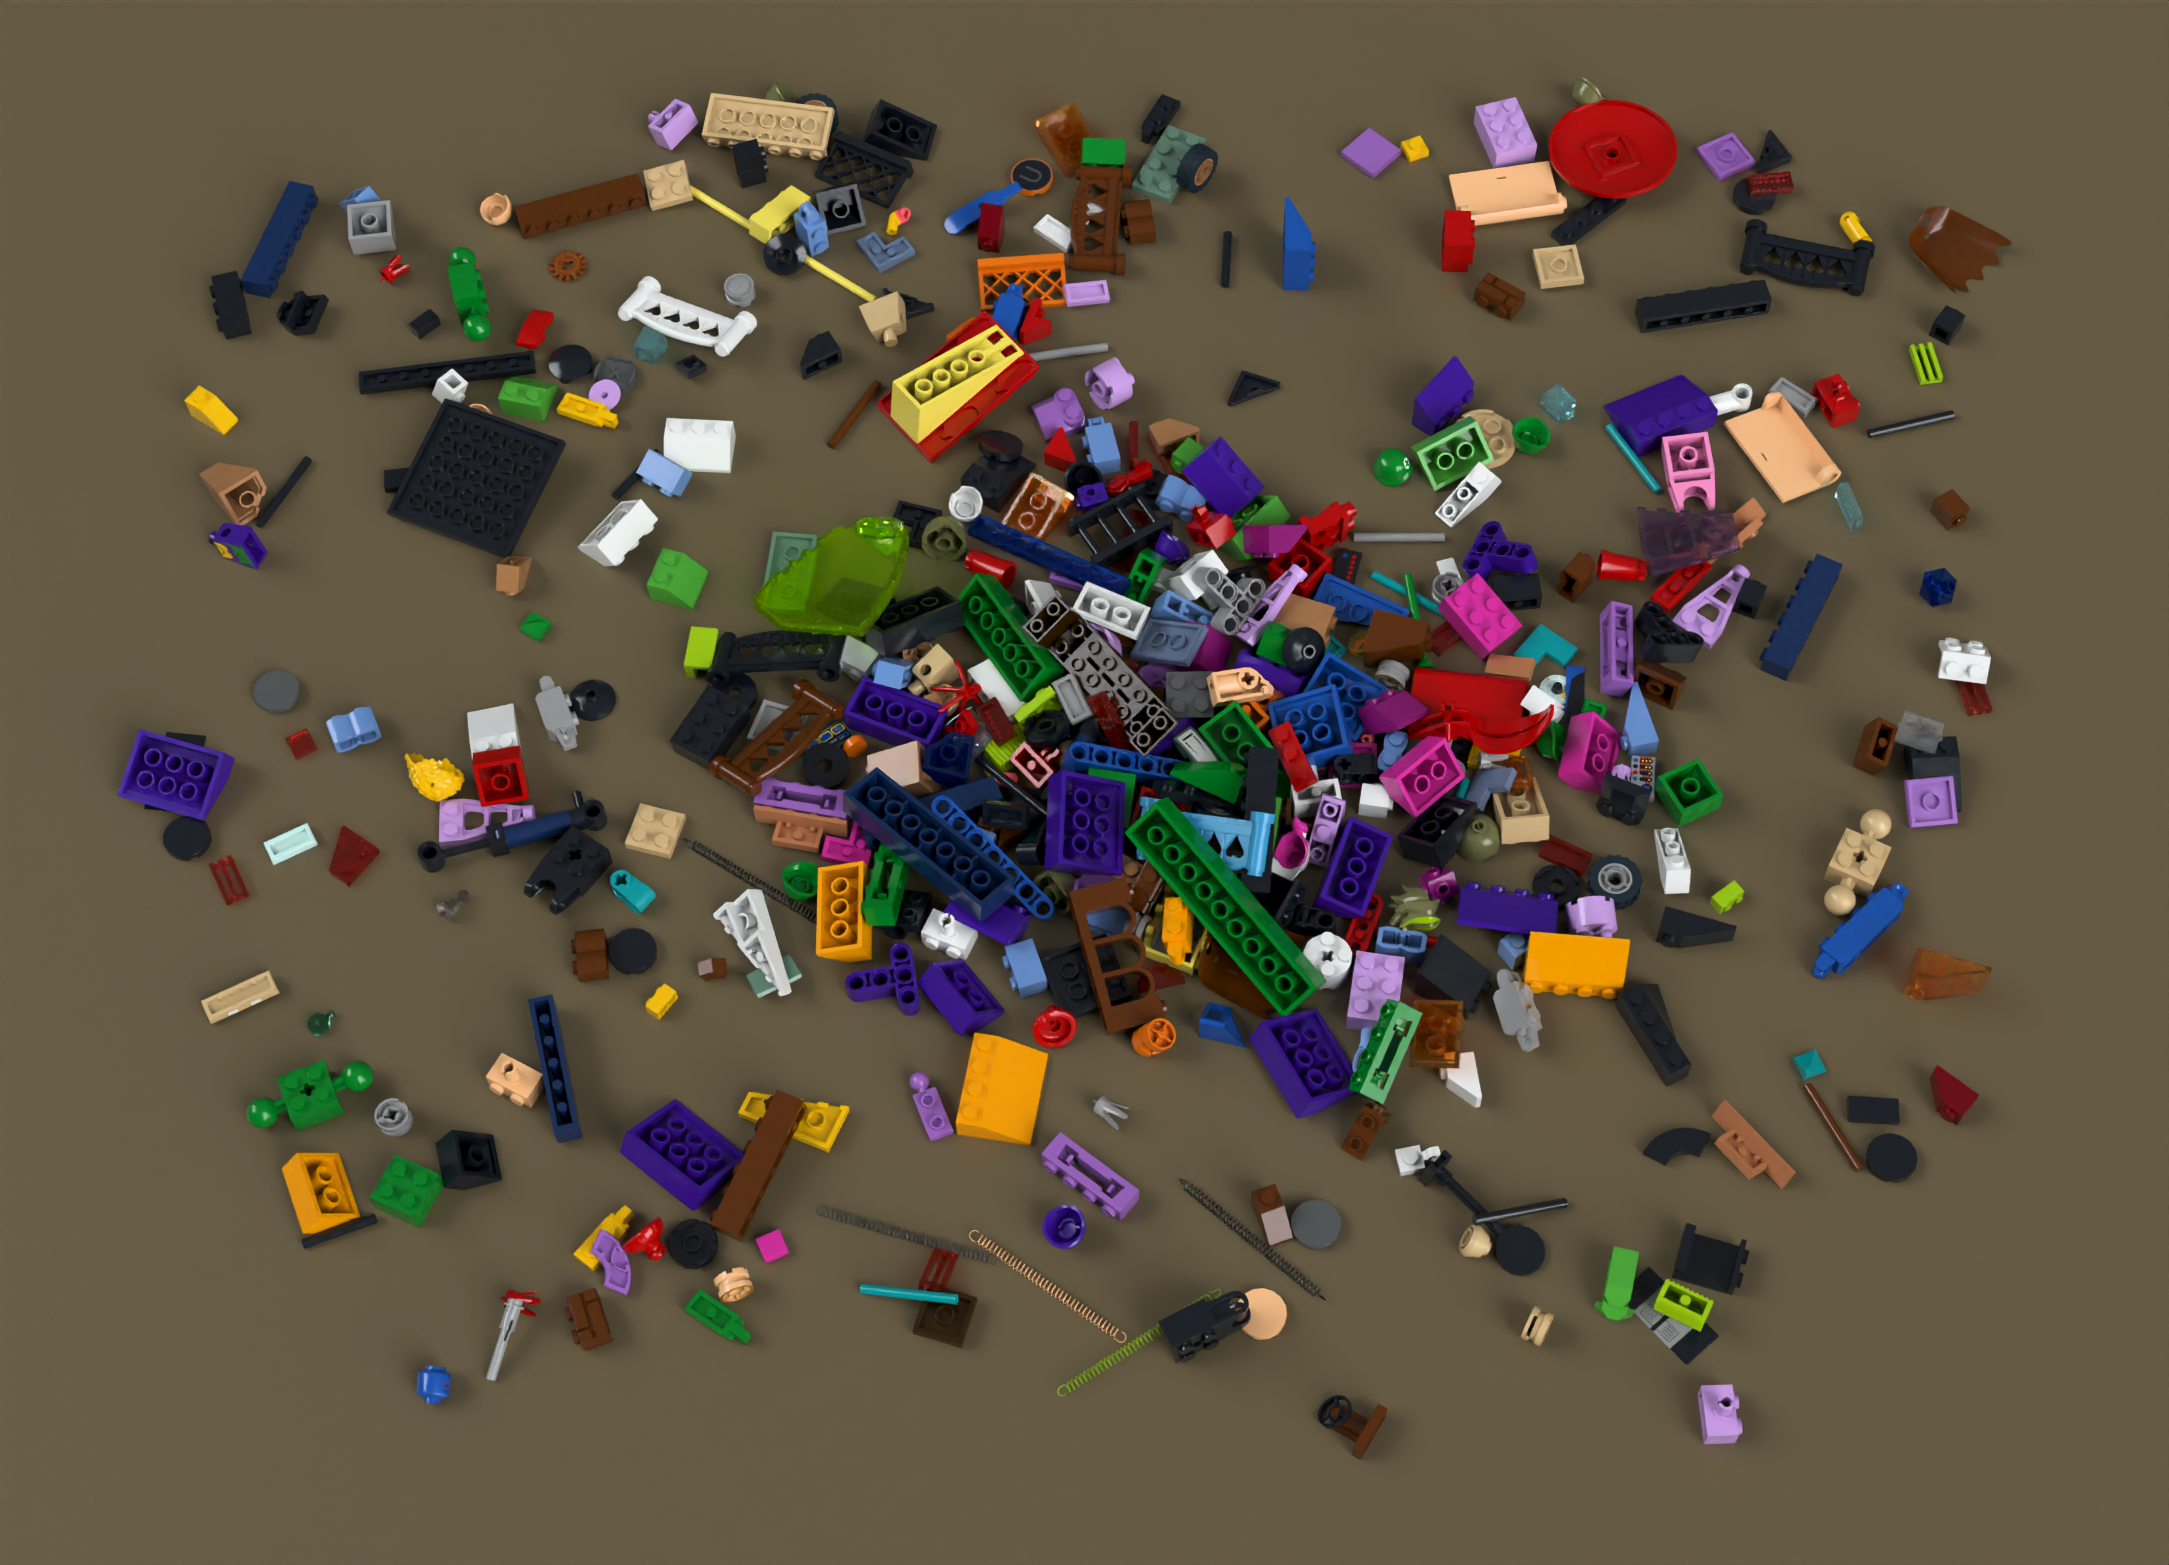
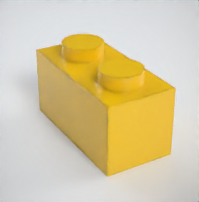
(661, 1001)

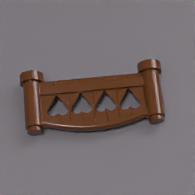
(1104, 257)
(808, 702)

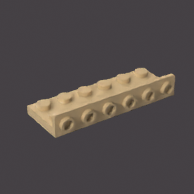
(775, 124)

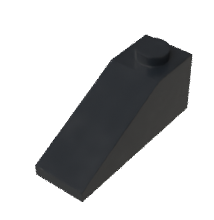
(1686, 929)

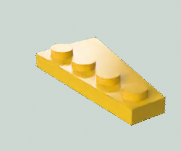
(817, 1128)

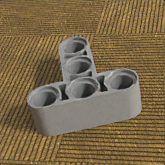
(1232, 596)

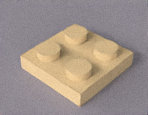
(668, 185)
(1558, 266)
(655, 831)

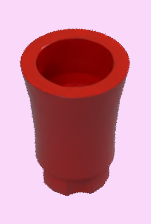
(987, 564)
(1620, 567)

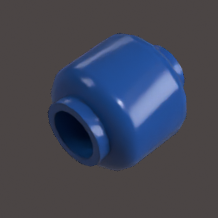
(433, 1384)

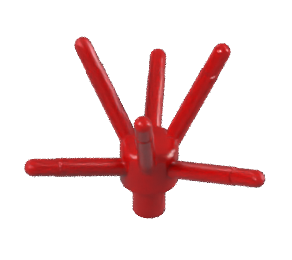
(965, 692)

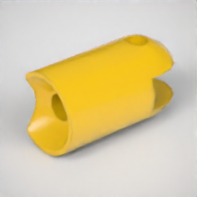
(1851, 226)

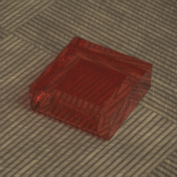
(301, 744)

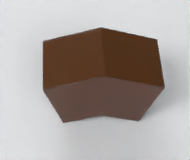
(712, 968)

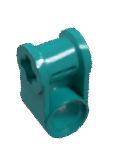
(631, 891)

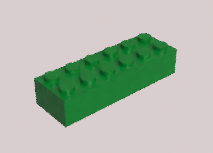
(999, 631)

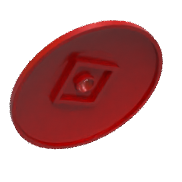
(1616, 127)

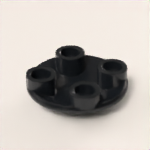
(570, 363)

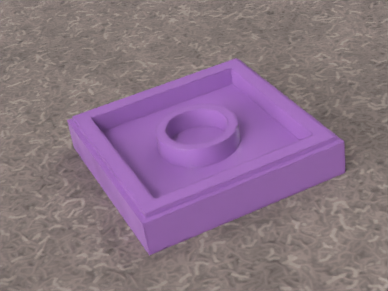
(1370, 153)
(1725, 156)
(1930, 801)

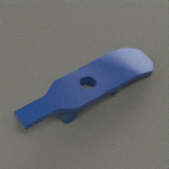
(971, 212)

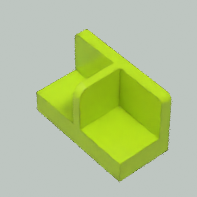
(700, 650)

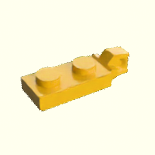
(587, 411)
(615, 1225)

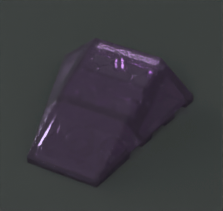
(1684, 539)

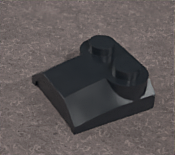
(1623, 800)

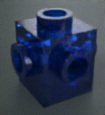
(1938, 587)

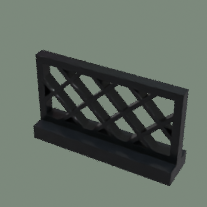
(875, 157)

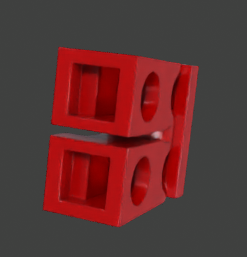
(1329, 526)

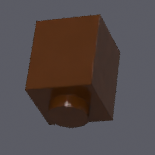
(1950, 509)

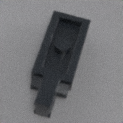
(1159, 117)

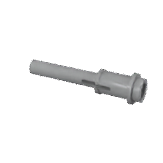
(507, 1325)

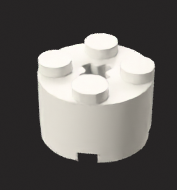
(1331, 958)

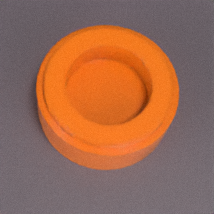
(855, 746)

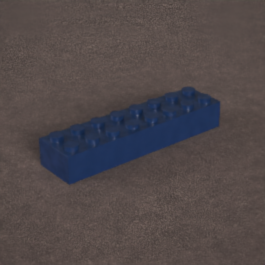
(929, 844)

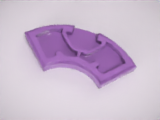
(614, 1262)

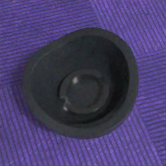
(1081, 474)

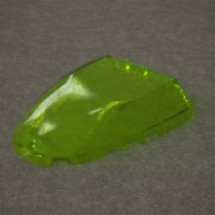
(841, 581)

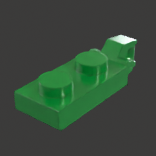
(717, 1317)

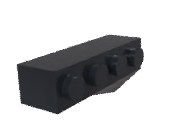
(1650, 1024)

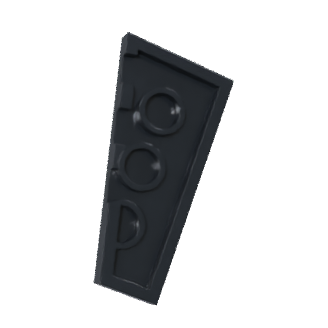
(1186, 793)

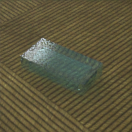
(1849, 506)

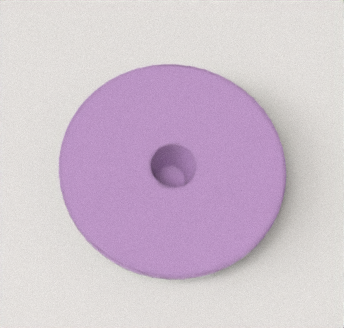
(606, 393)

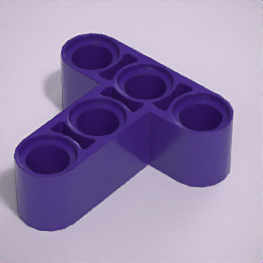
(1495, 552)
(893, 984)

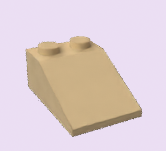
(1521, 815)

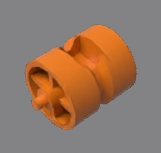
(1153, 1037)

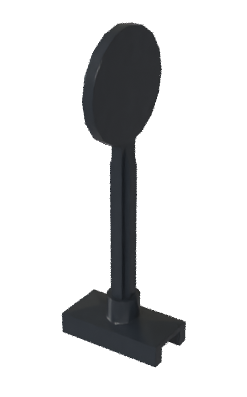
(1517, 1247)

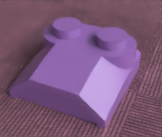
(1059, 411)

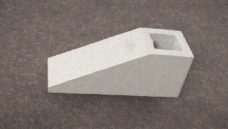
(1468, 495)
(1672, 861)

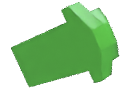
(1618, 1285)

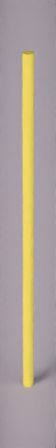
(809, 261)

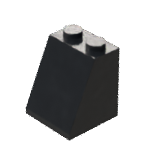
(1452, 975)

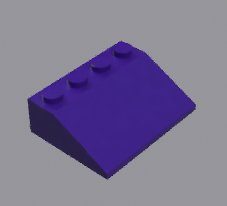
(1662, 411)
(174, 775)
(1084, 824)
(1507, 909)
(1304, 1061)
(681, 1154)

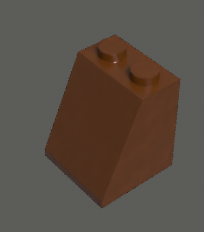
(1395, 639)

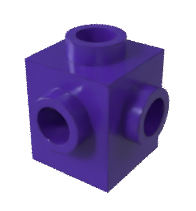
(1090, 497)

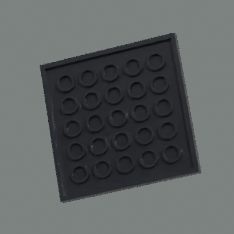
(476, 478)

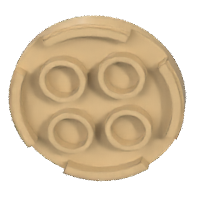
(1496, 433)

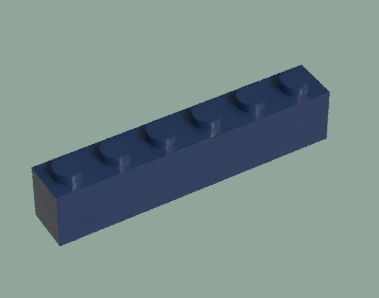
(279, 239)
(1800, 617)
(966, 797)
(555, 1069)

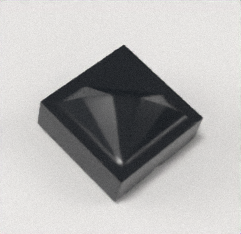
(691, 366)

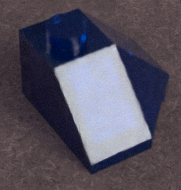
(949, 759)

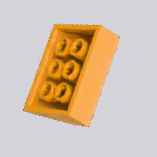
(1575, 964)
(1001, 1090)

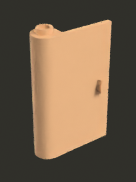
(1507, 193)
(1783, 448)

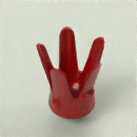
(393, 270)
(525, 1299)

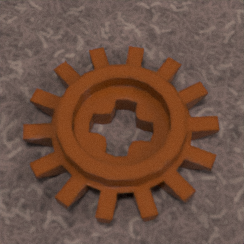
(567, 258)

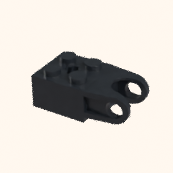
(569, 869)
(1203, 1325)

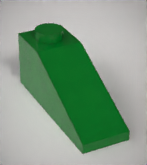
(1145, 575)
(1216, 777)

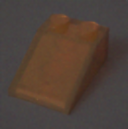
(1062, 136)
(1038, 507)
(1943, 976)
(1438, 1034)

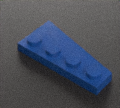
(1352, 602)

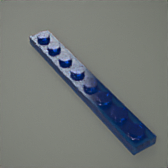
(1046, 555)

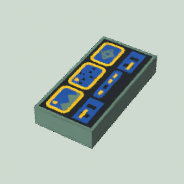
(835, 734)

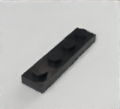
(1586, 219)

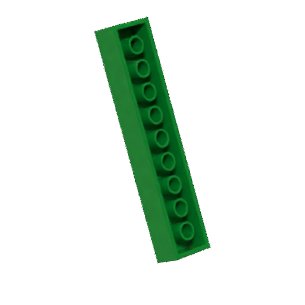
(1225, 906)

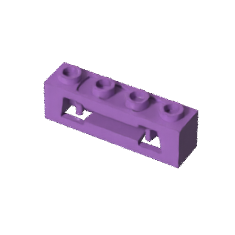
(1616, 649)
(802, 798)
(1120, 1193)

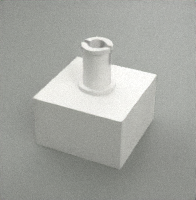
(1182, 579)

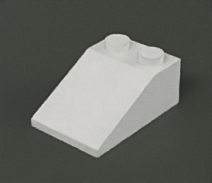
(493, 728)

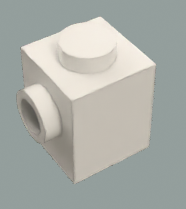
(451, 387)
(1375, 801)

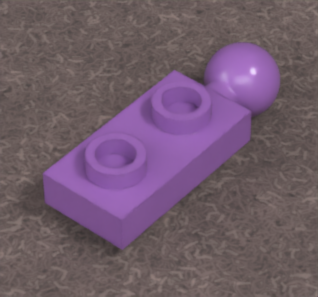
(930, 1108)

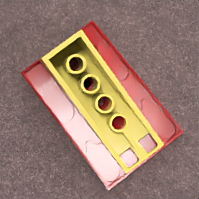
(957, 386)

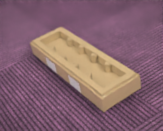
(240, 997)

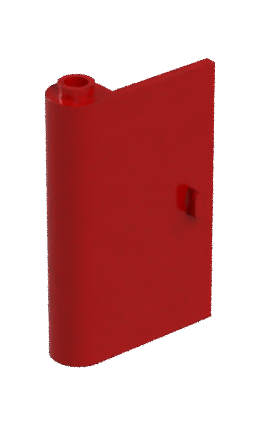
(1483, 694)

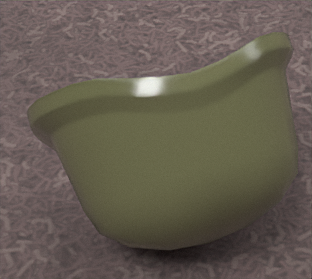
(780, 92)
(1586, 92)

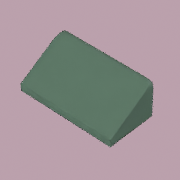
(762, 987)

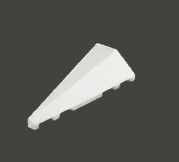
(752, 928)

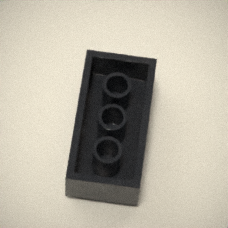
(914, 621)

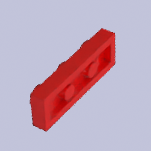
(1679, 585)
(1293, 756)

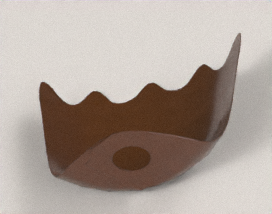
(1955, 246)
(1231, 986)

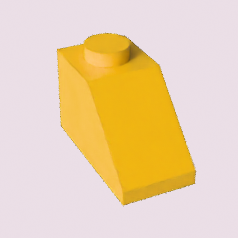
(210, 410)

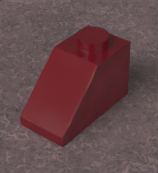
(991, 227)
(1951, 1096)

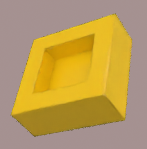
(1414, 149)

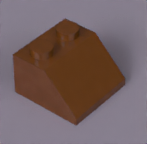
(1659, 683)

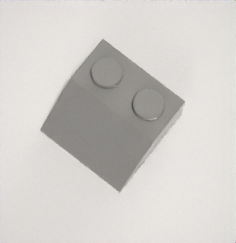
(371, 227)

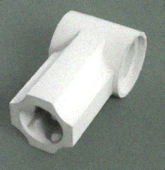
(1730, 400)

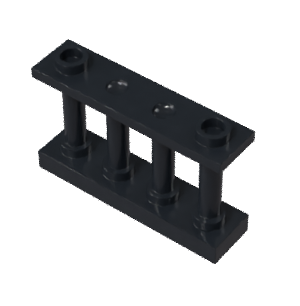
(1120, 547)

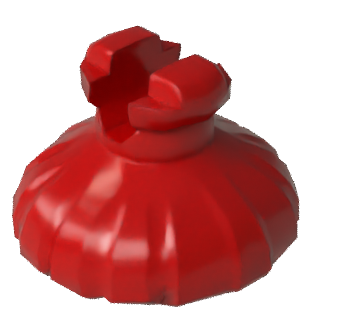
(1054, 1027)
(647, 1241)

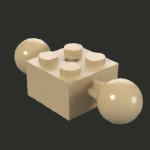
(1857, 862)

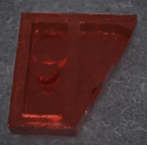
(351, 856)

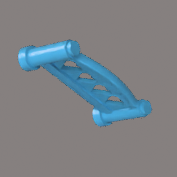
(1251, 834)

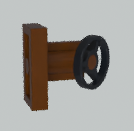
(1351, 1423)

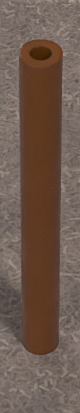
(853, 415)
(1833, 1127)

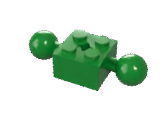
(469, 294)
(310, 1095)

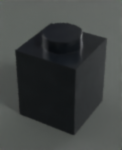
(1947, 325)
(1749, 598)

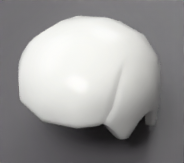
(965, 504)

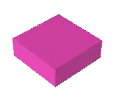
(772, 1246)

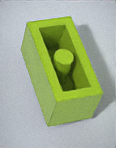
(1727, 897)

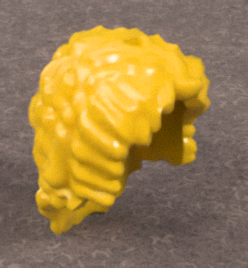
(434, 778)

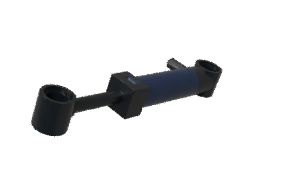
(506, 837)
(1033, 851)

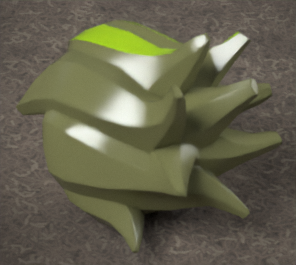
(1415, 911)

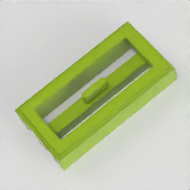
(1933, 360)

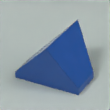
(1219, 1025)

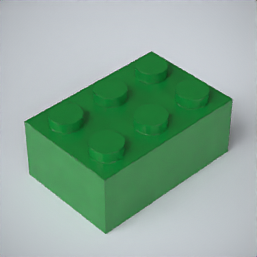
(1232, 734)

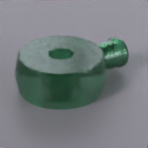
(323, 1020)

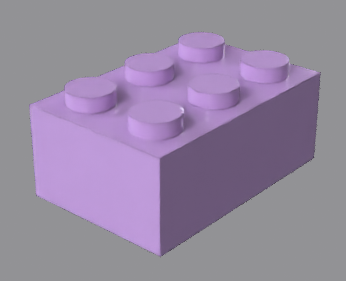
(1505, 133)
(1373, 982)

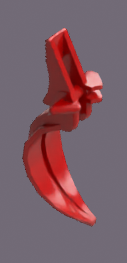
(1488, 735)

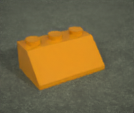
(320, 1191)

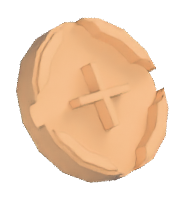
(1267, 1314)

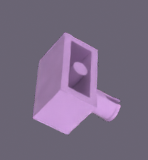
(672, 124)
(1719, 1414)

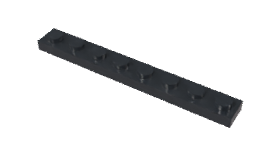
(428, 374)

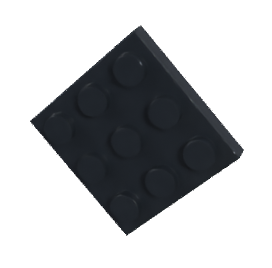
(1070, 979)

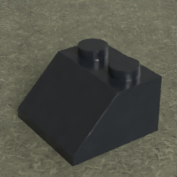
(840, 207)
(467, 1160)

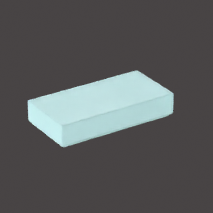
(290, 843)

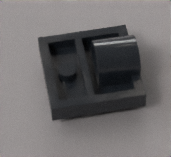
(910, 915)

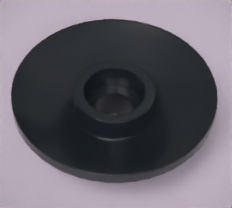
(784, 245)
(1296, 645)
(596, 707)

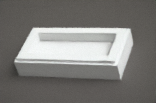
(1054, 232)

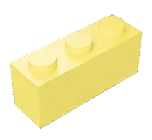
(777, 215)

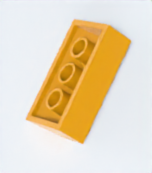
(840, 926)

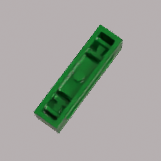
(876, 907)
(1384, 1051)

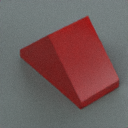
(1058, 452)

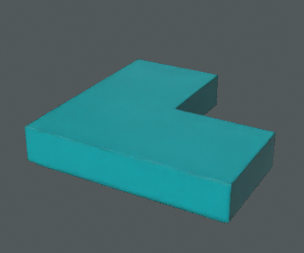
(1546, 643)

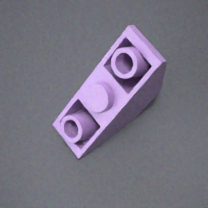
(1326, 829)

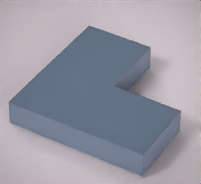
(882, 255)
(1489, 782)

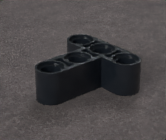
(1663, 639)

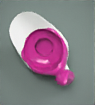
(1292, 851)

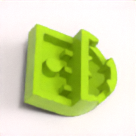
(1044, 700)

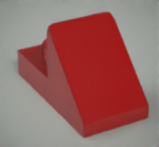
(1035, 325)

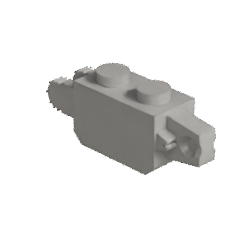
(556, 714)
(1517, 1009)

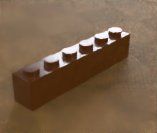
(580, 206)
(758, 1165)

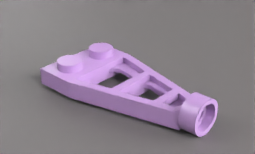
(1690, 620)
(1252, 630)
(452, 819)

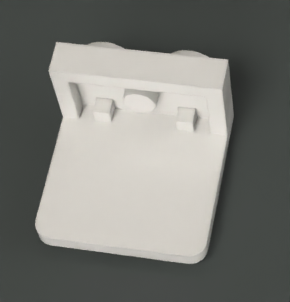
(1964, 661)

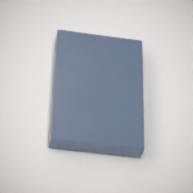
(1169, 642)

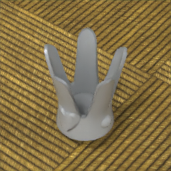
(1485, 758)
(1104, 1106)

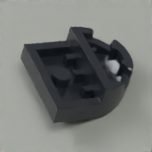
(302, 313)

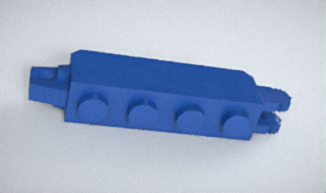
(1010, 310)
(1861, 931)

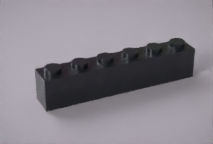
(1703, 306)
(1260, 797)

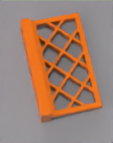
(1023, 265)

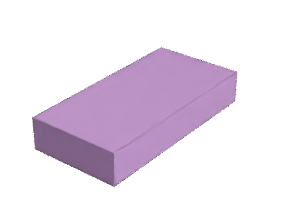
(1086, 293)

